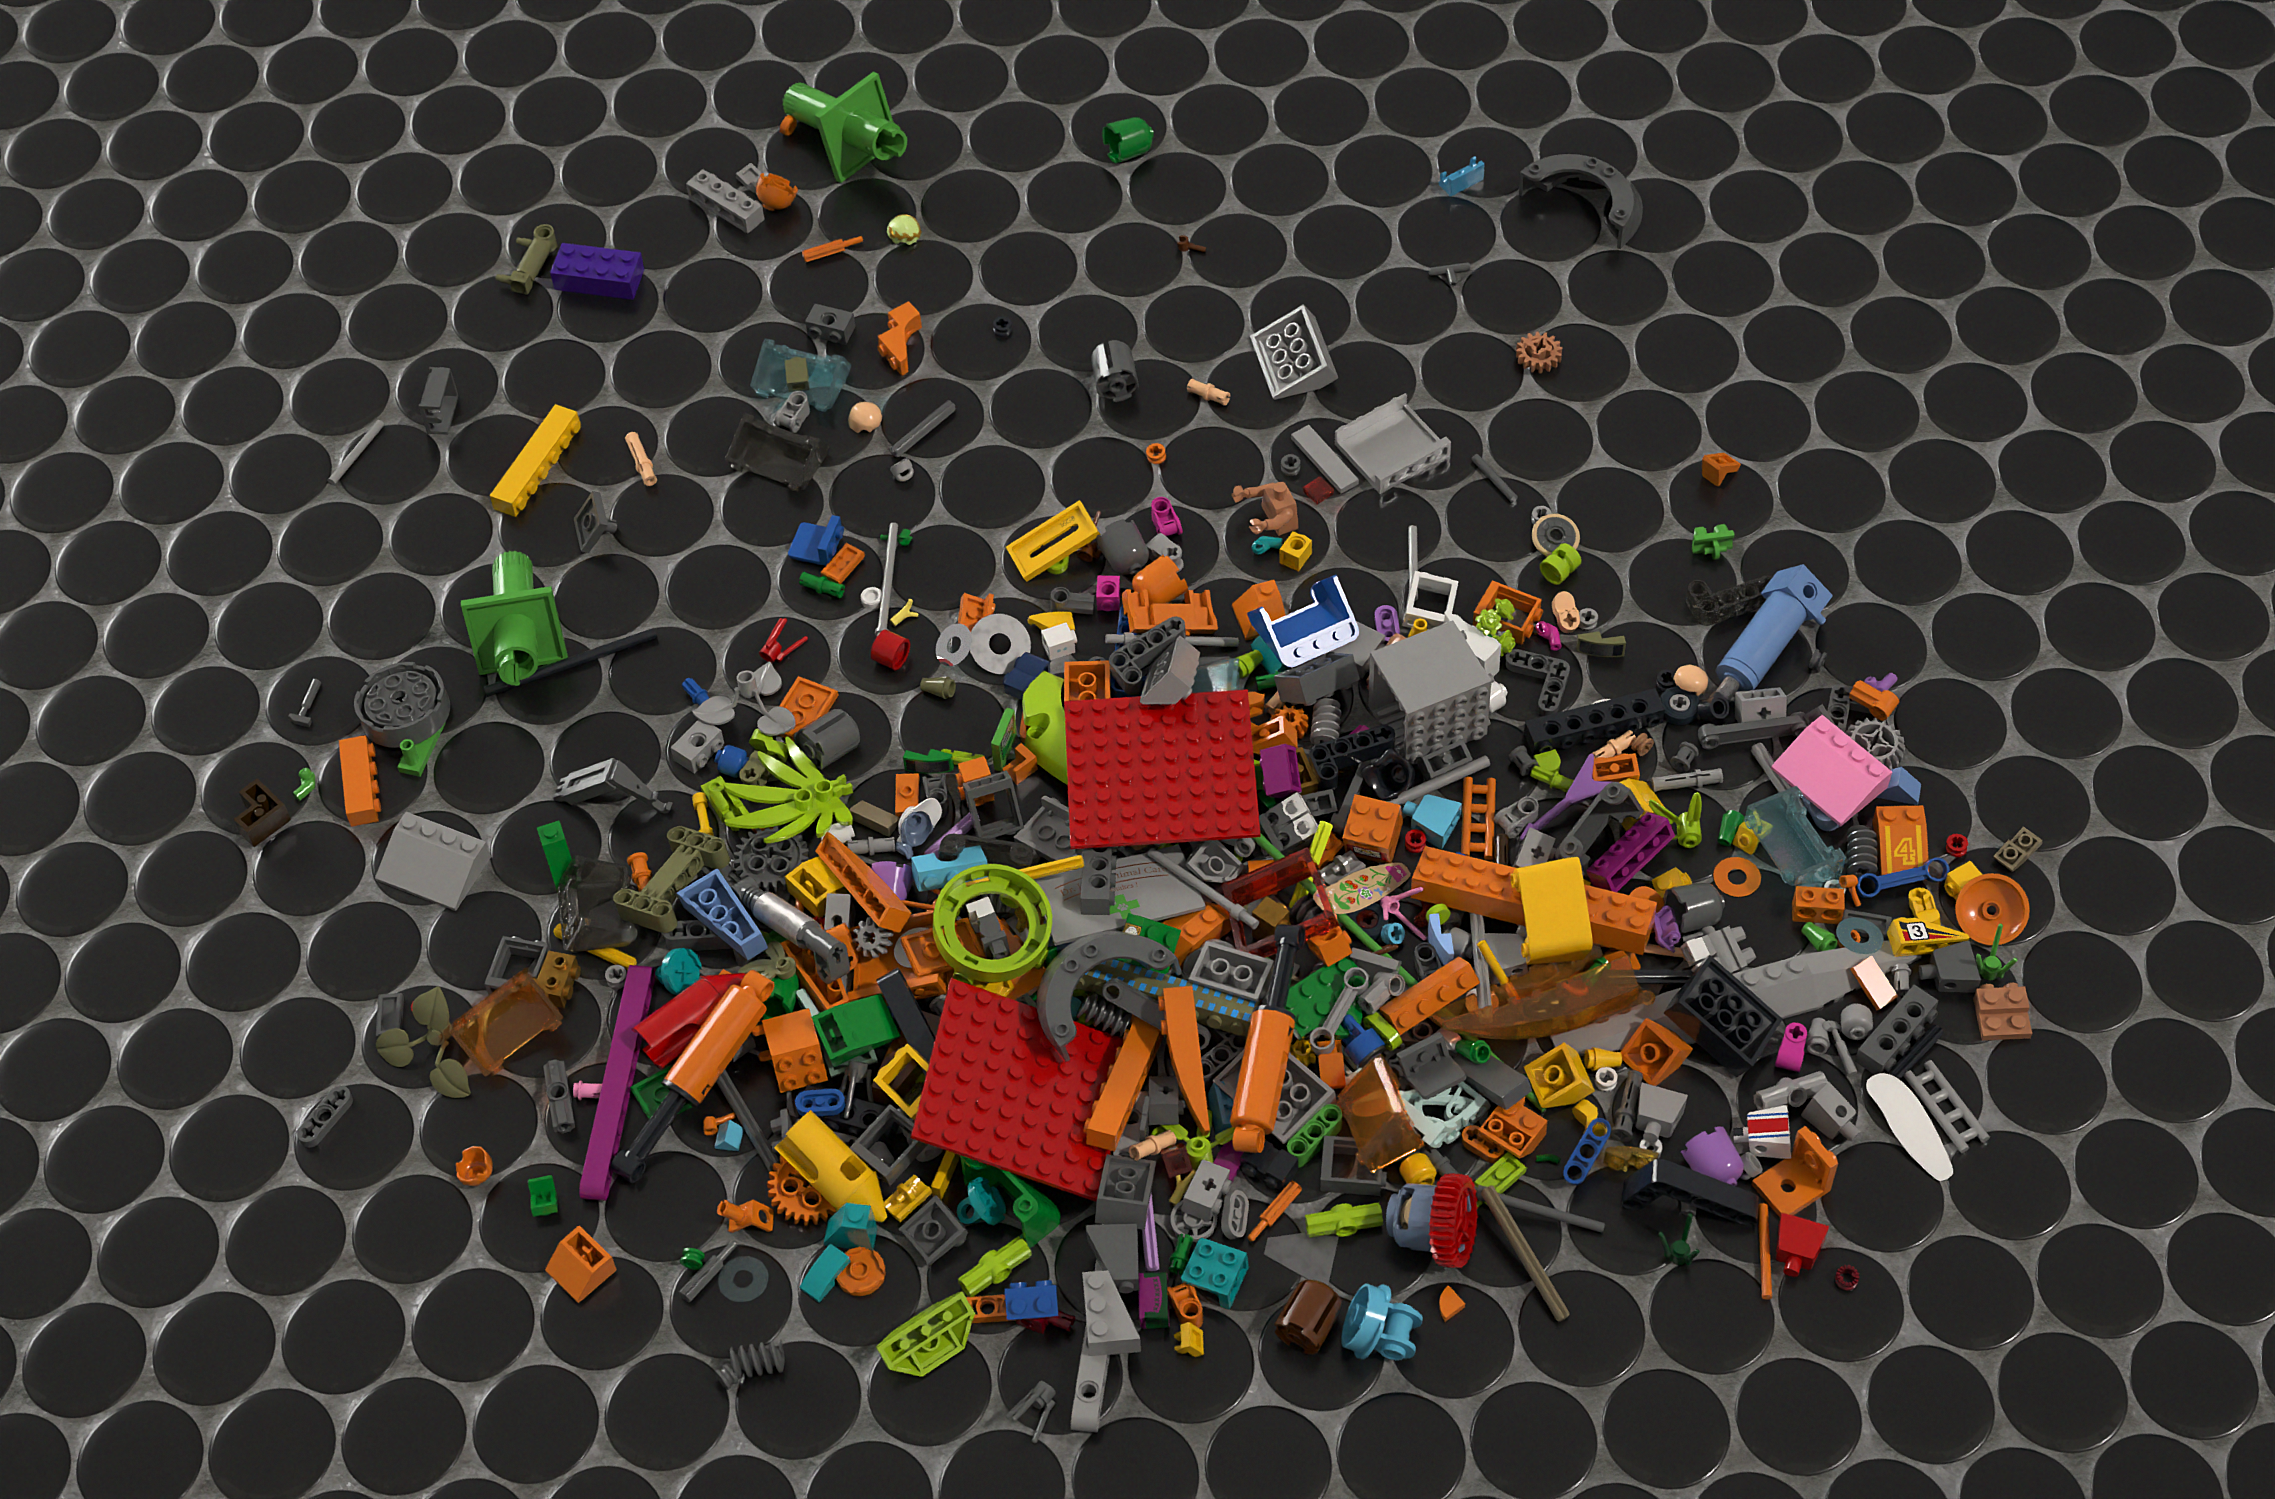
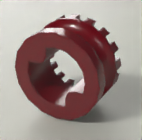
(1854, 1276)

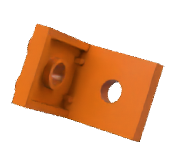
(1808, 1171)

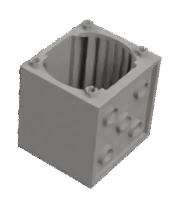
(1430, 691)

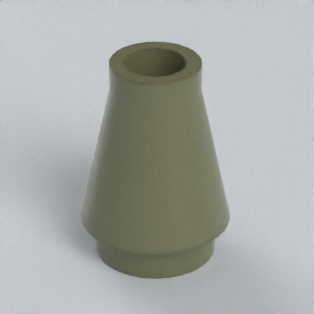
(939, 686)

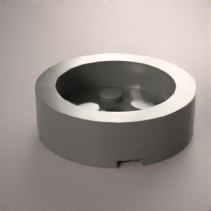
(415, 718)

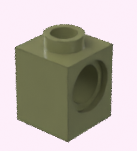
(797, 374)

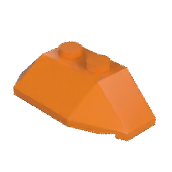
(1198, 928)

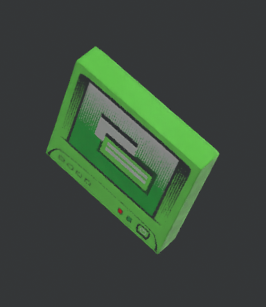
(1004, 739)

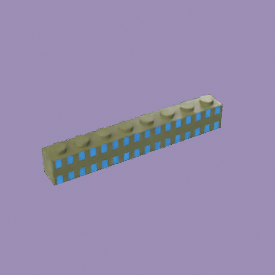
(1212, 1006)

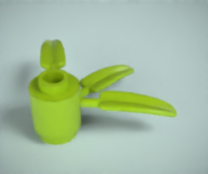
(1687, 823)
(1200, 1147)

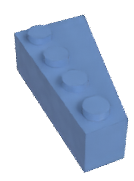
(721, 911)

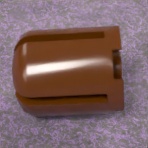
(1308, 1315)

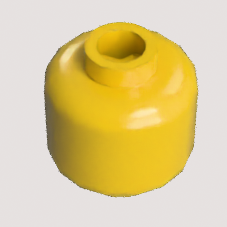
(1418, 1169)

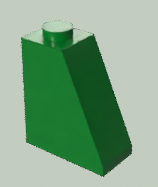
(555, 849)

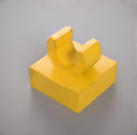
(1191, 1340)

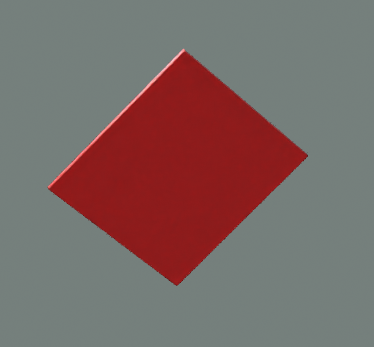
(1160, 770)
(1009, 1095)

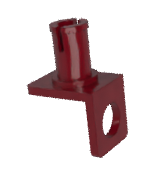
(1063, 1321)

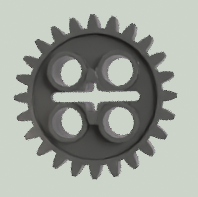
(769, 858)

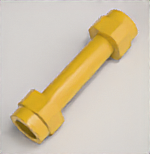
(700, 804)

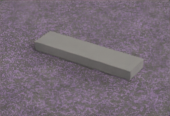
(1324, 459)

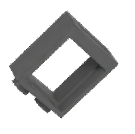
(987, 786)
(514, 946)
(874, 1132)
(1347, 1146)

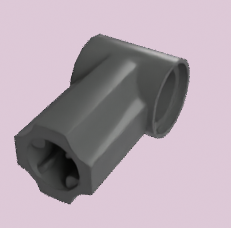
(1064, 601)

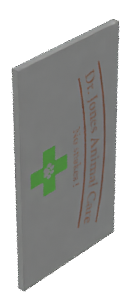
(1140, 889)

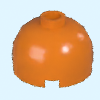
(775, 192)

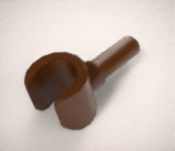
(1184, 245)

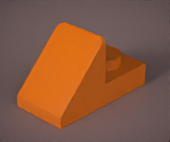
(1717, 466)
(1332, 1065)

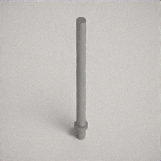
(887, 580)

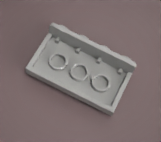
(1049, 831)

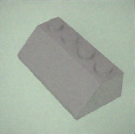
(1171, 674)

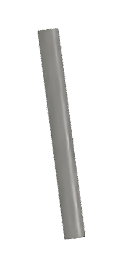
(343, 467)
(1413, 560)

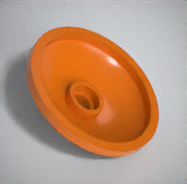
(1995, 891)

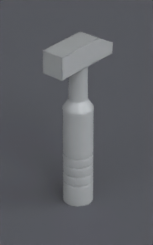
(1834, 1027)

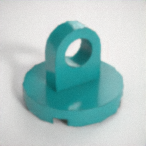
(679, 970)
(986, 1202)

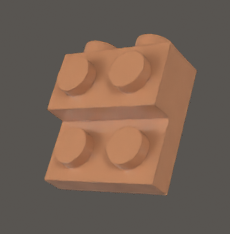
(2002, 1012)

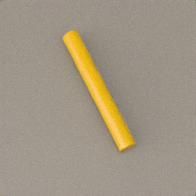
(1492, 962)

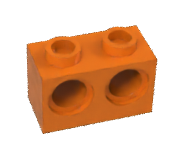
(1818, 905)
(1331, 947)

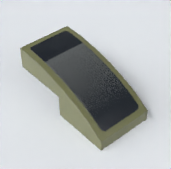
(1594, 645)

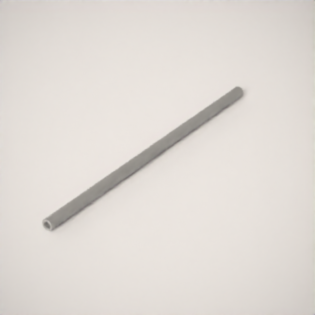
(1410, 795)

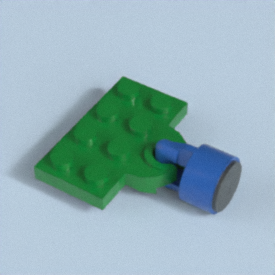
(1315, 998)

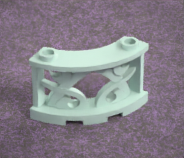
(1437, 1130)

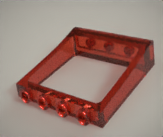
(1270, 880)

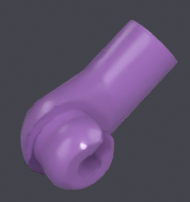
(1885, 684)

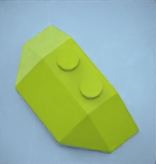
(929, 1337)

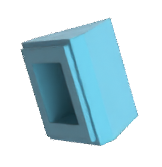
(729, 1136)

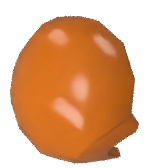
(474, 1167)

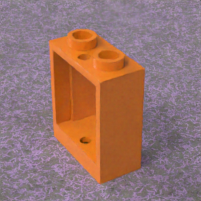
(1520, 601)

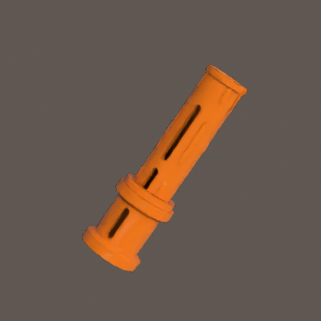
(641, 873)

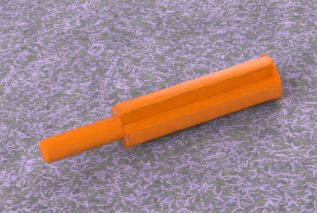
(828, 248)
(1276, 1208)

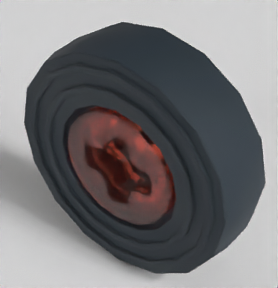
(1374, 913)

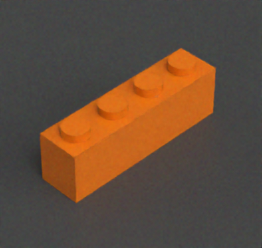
(359, 781)
(1429, 995)

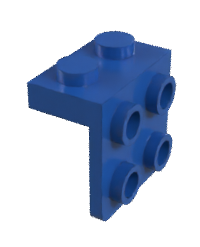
(816, 542)
(1031, 1302)

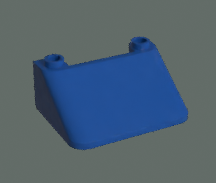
(1309, 630)

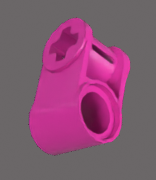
(1164, 517)
(1791, 1049)

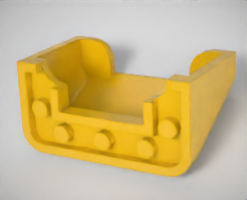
(1554, 911)

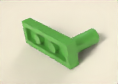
(417, 755)

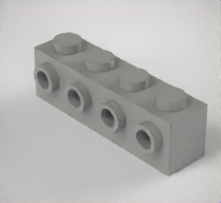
(725, 201)

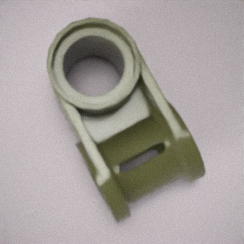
(754, 772)

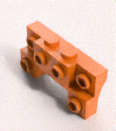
(1196, 612)

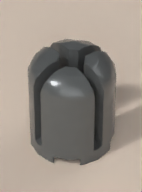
(1119, 369)
(828, 738)

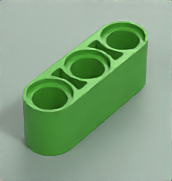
(1316, 1125)

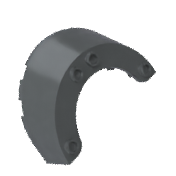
(1556, 169)
(1074, 962)

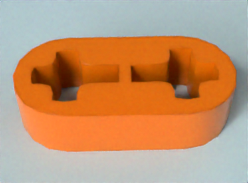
(1481, 1145)

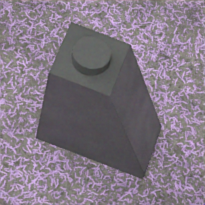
(1117, 1252)

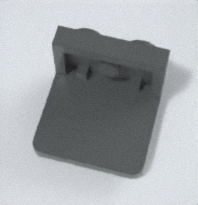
(1430, 1067)

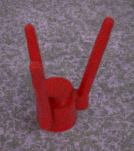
(772, 649)

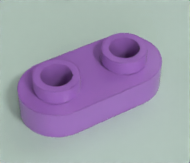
(1390, 625)

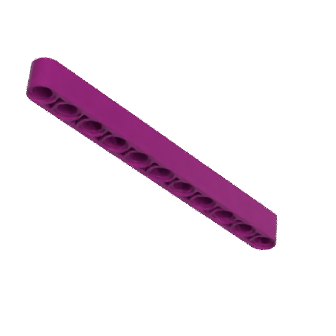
(616, 1084)

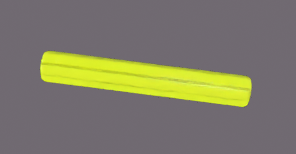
(1317, 848)

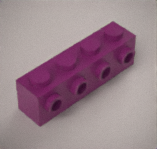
(1631, 852)

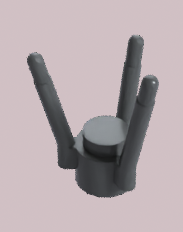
(856, 1072)
(1039, 1397)

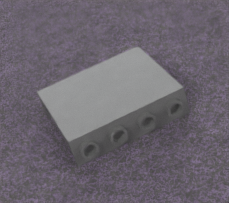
(1390, 444)

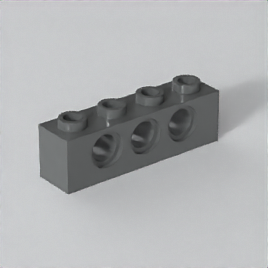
(1098, 880)
(1915, 1003)

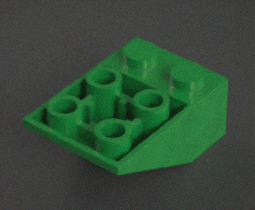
(855, 1028)

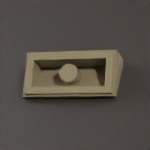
(874, 818)

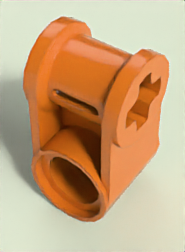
(843, 934)
(1184, 1301)

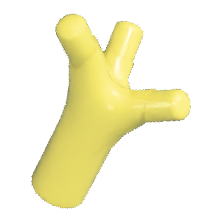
(903, 613)
(1181, 1187)

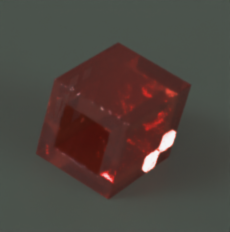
(1176, 1160)

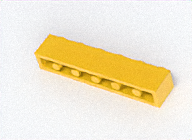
(535, 460)

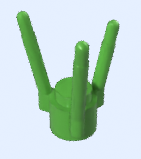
(1991, 965)

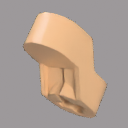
(1565, 612)

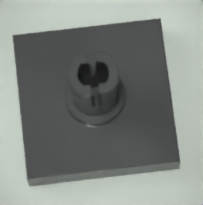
(592, 522)

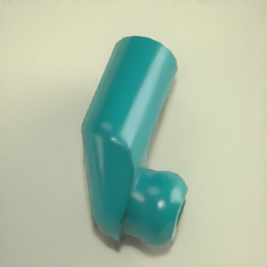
(1264, 543)

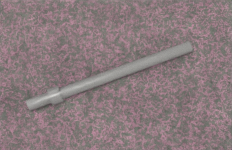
(1196, 641)
(1236, 911)

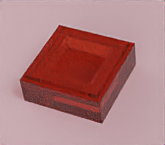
(1318, 490)

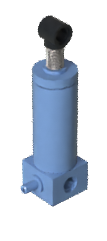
(1790, 600)

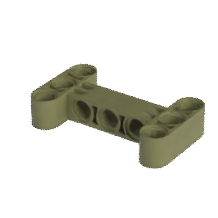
(653, 904)

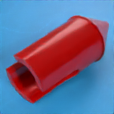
(678, 1021)

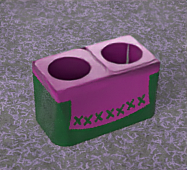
(1153, 1300)

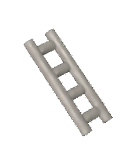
(1945, 1121)

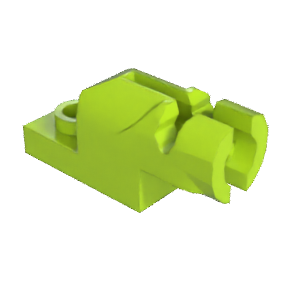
(724, 803)

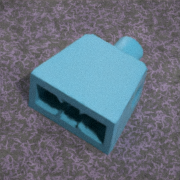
(1434, 817)

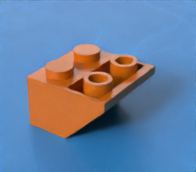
(1515, 1129)
(580, 1264)

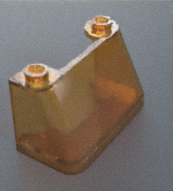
(505, 1021)
(1378, 1116)

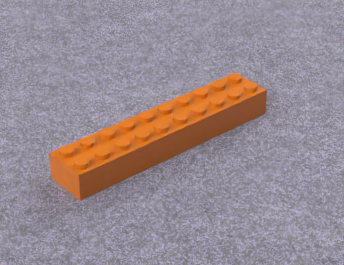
(1486, 890)

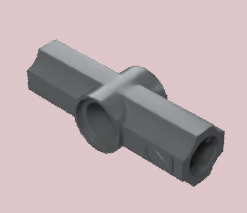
(560, 1107)

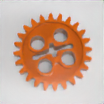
(795, 1203)

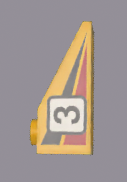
(1920, 937)

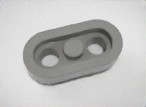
(1234, 1214)

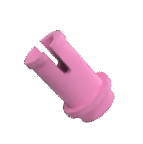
(586, 1090)

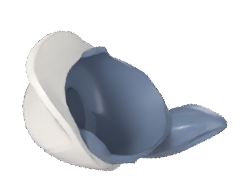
(916, 825)

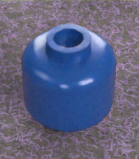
(731, 760)

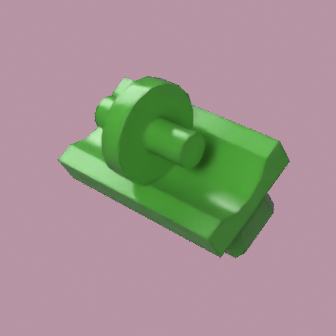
(1714, 542)

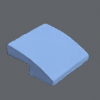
(1441, 942)

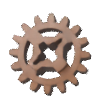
(1539, 352)

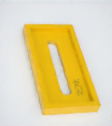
(1024, 546)

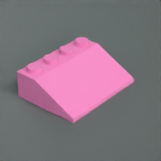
(1832, 770)

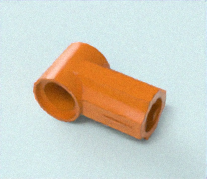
(1879, 703)

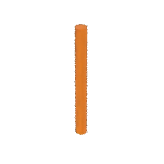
(1764, 1243)

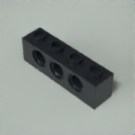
(862, 1114)

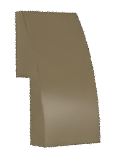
(2018, 850)

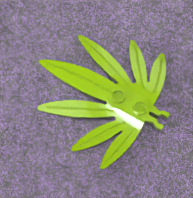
(813, 799)

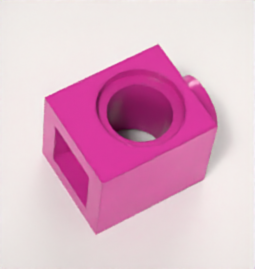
(1108, 593)

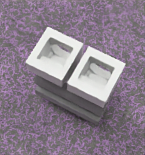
(1722, 947)

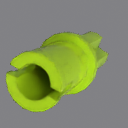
(1553, 779)

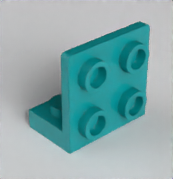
(1216, 1270)

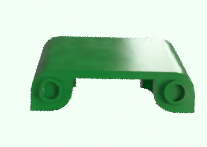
(1031, 1206)

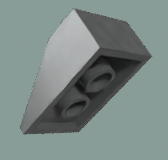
(1125, 1191)

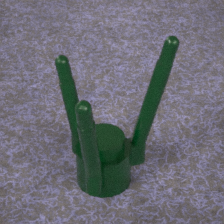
(1680, 1250)

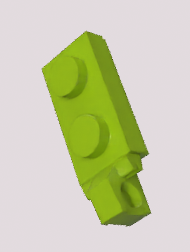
(1501, 1174)

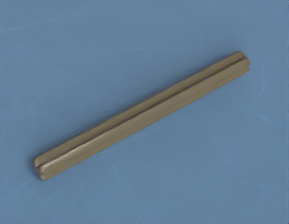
(1525, 1253)

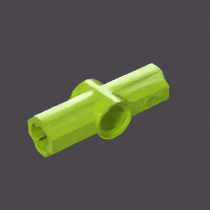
(1343, 1220)
(994, 1267)

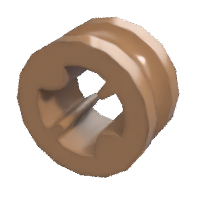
(1642, 744)

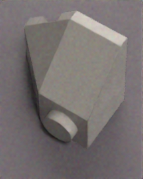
(1214, 862)

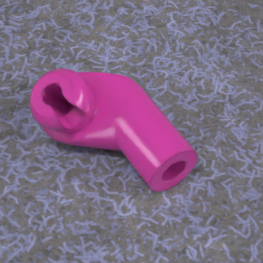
(1550, 633)

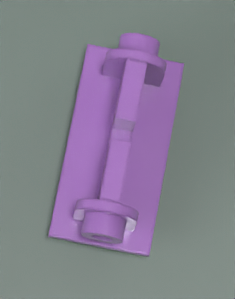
(1666, 928)

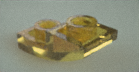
(1622, 1156)

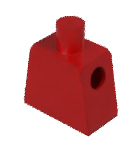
(1799, 1243)

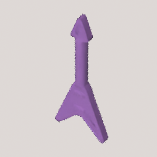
(1581, 789)

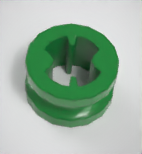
(692, 1258)

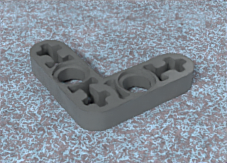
(1548, 673)
(1844, 705)

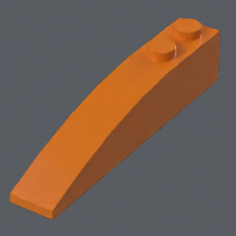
(864, 884)
(1184, 1049)

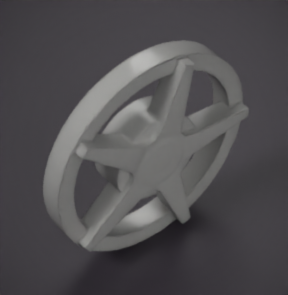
(1192, 1223)

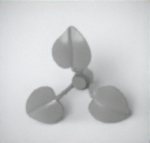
(763, 681)

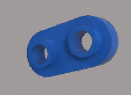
(820, 1102)

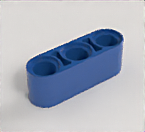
(1592, 1140)

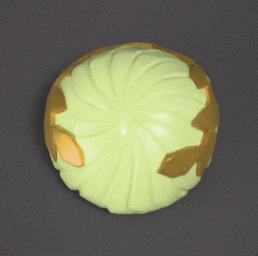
(904, 229)

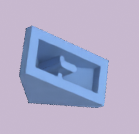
(1902, 787)

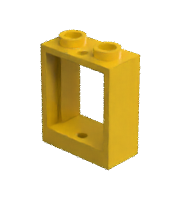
(890, 1071)

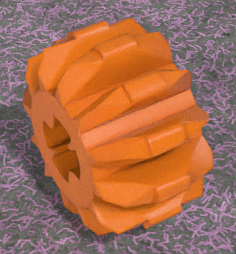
(1295, 718)

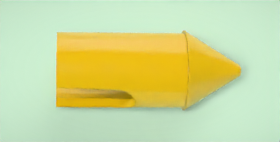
(831, 1165)

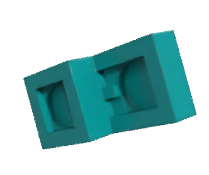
(824, 1272)

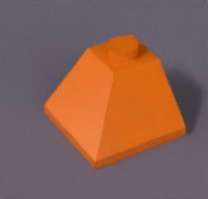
(1257, 596)
(1655, 1051)

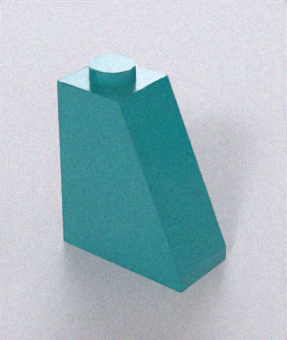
(852, 1227)

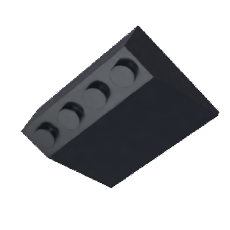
(1723, 1016)

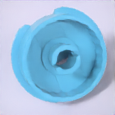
(1366, 1320)

